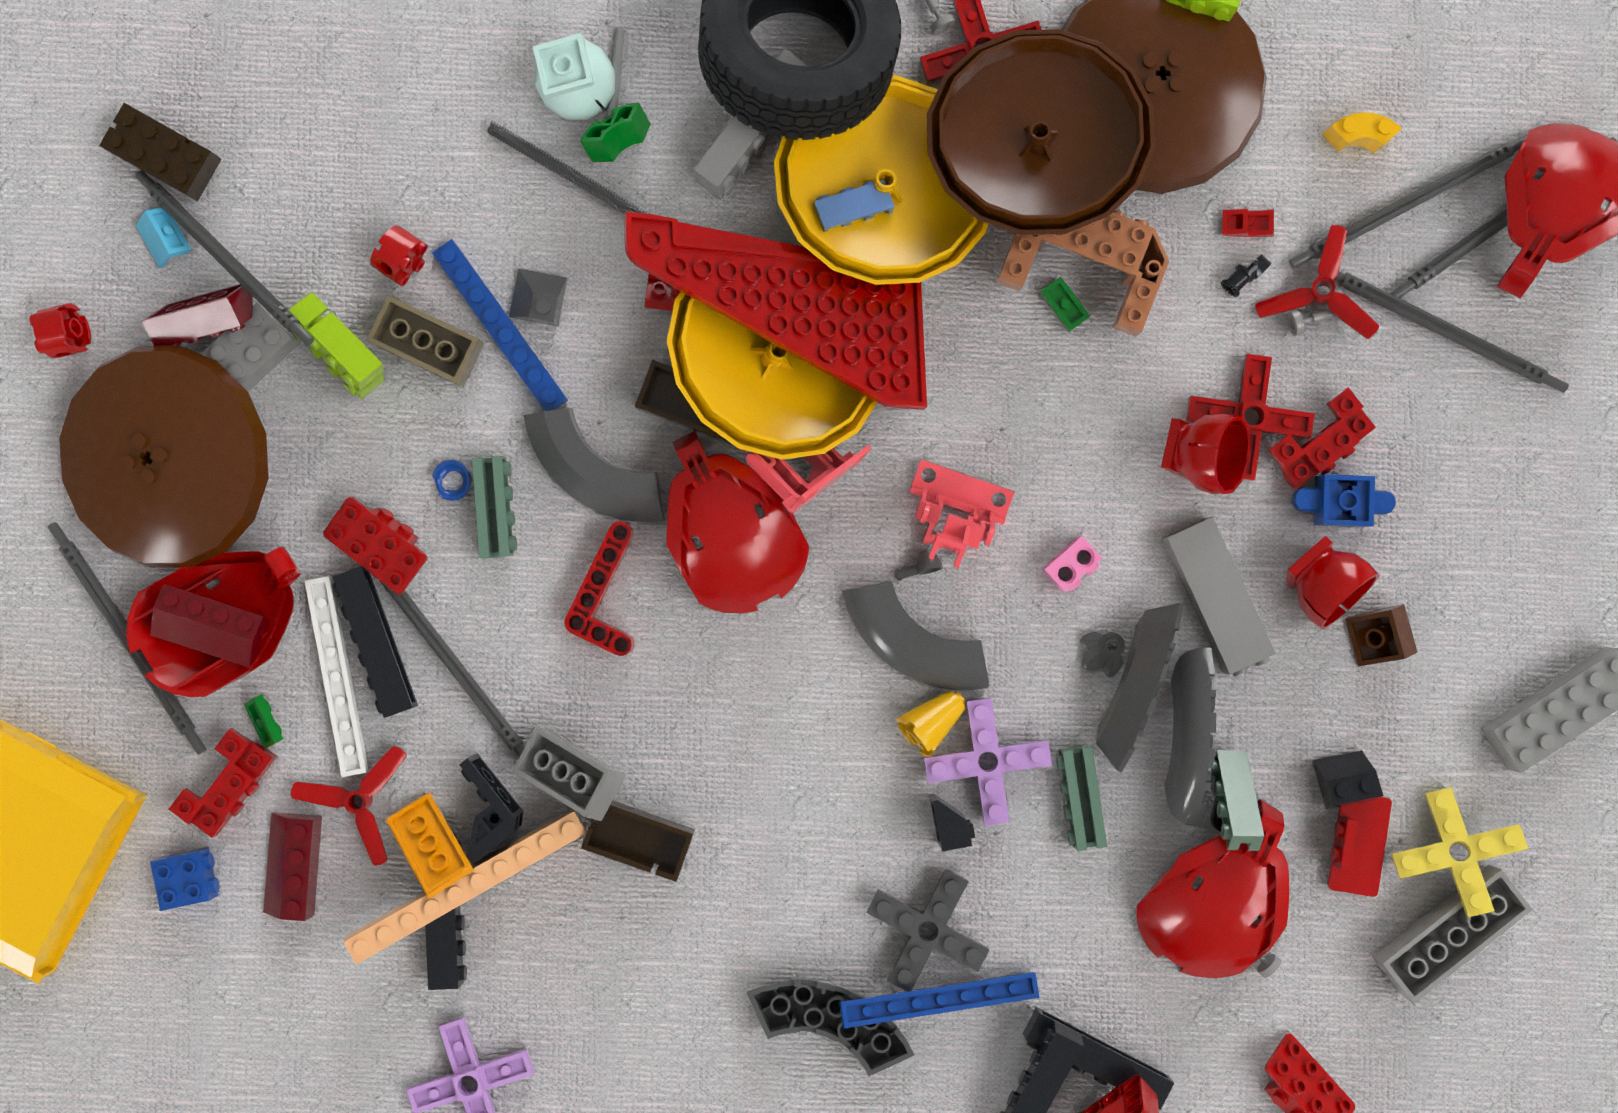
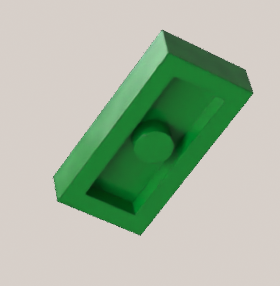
(1064, 304)
(263, 721)

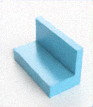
(162, 235)

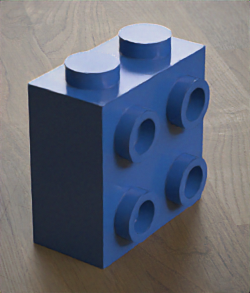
(185, 878)

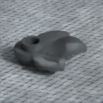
(1100, 655)

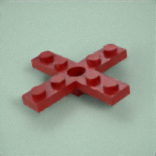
(975, 32)
(1254, 395)

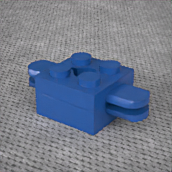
(1344, 500)

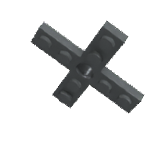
(943, 940)

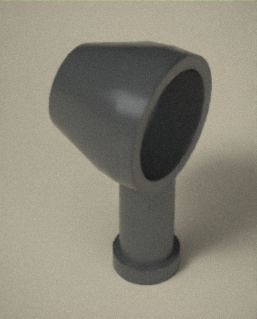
(923, 566)

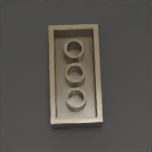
(425, 341)

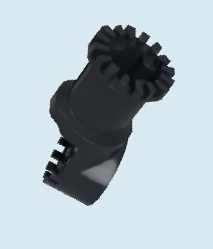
(1244, 275)

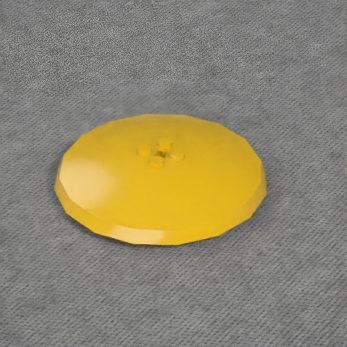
(927, 226)
(757, 390)

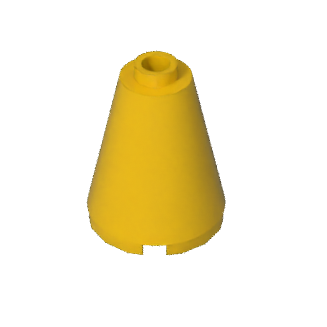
(931, 721)

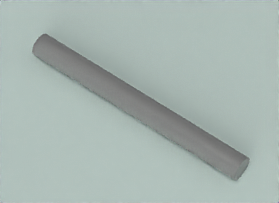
(616, 63)

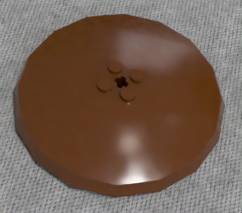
(1207, 88)
(1041, 132)
(164, 456)

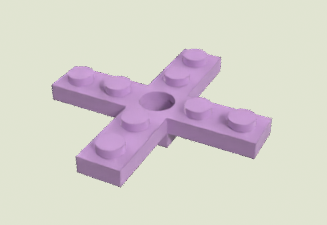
(989, 781)
(466, 1063)

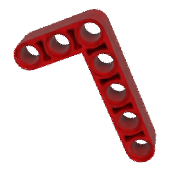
(598, 592)
(1129, 1097)

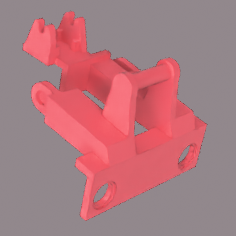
(791, 487)
(964, 494)

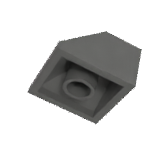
(538, 297)

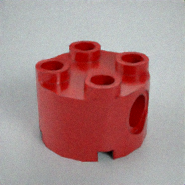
(399, 255)
(60, 331)

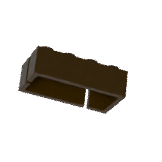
(160, 152)
(665, 400)
(639, 840)

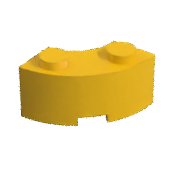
(1361, 130)

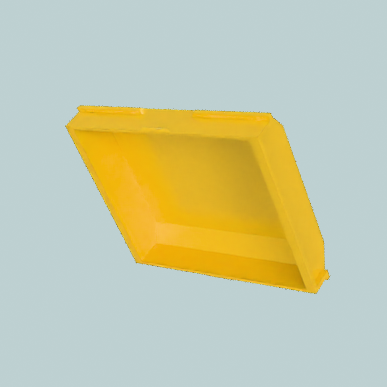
(55, 846)

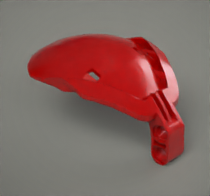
(1562, 210)
(742, 554)
(248, 582)
(1211, 926)

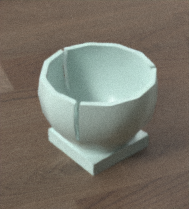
(573, 75)

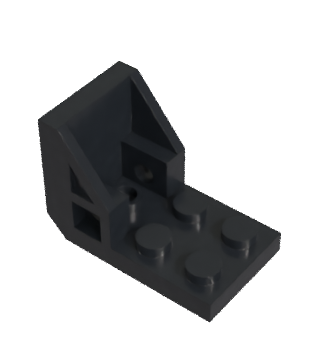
(487, 827)

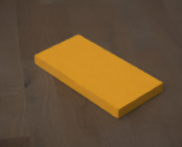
(429, 845)

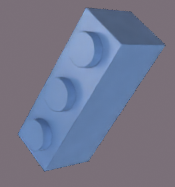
(852, 205)

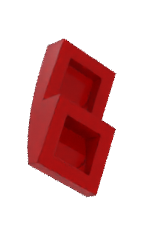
(1248, 223)

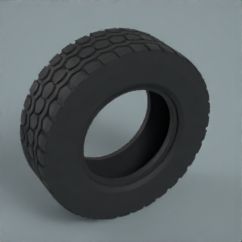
(791, 97)

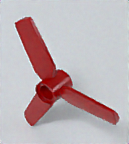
(1337, 302)
(370, 785)

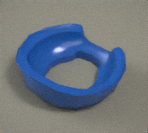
(450, 466)

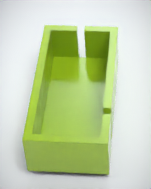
(338, 347)

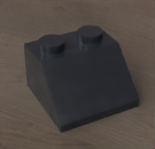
(1347, 779)
(951, 826)

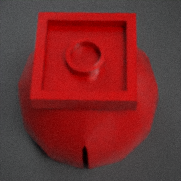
(1209, 452)
(1329, 579)

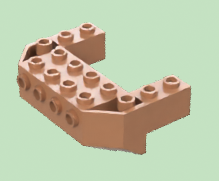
(1110, 241)

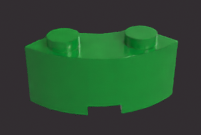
(616, 132)

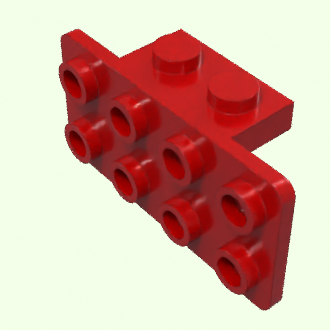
(377, 543)
(1359, 847)
(1302, 1083)

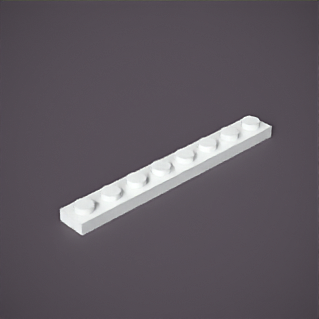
(336, 676)

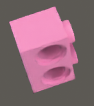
(1068, 559)

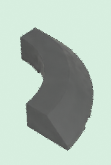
(589, 476)
(1139, 683)

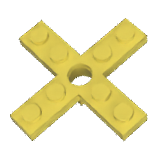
(1478, 847)

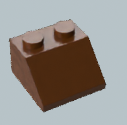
(1381, 635)

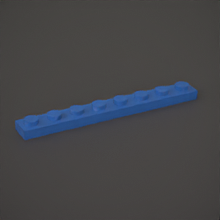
(499, 326)
(938, 1000)

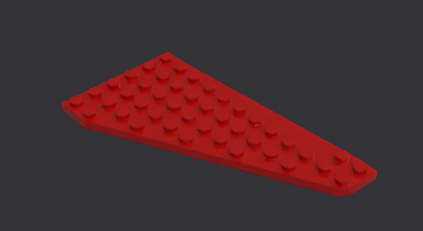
(791, 298)

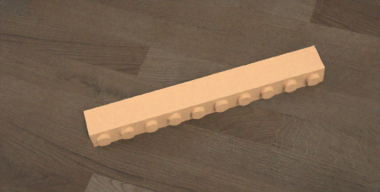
(486, 874)

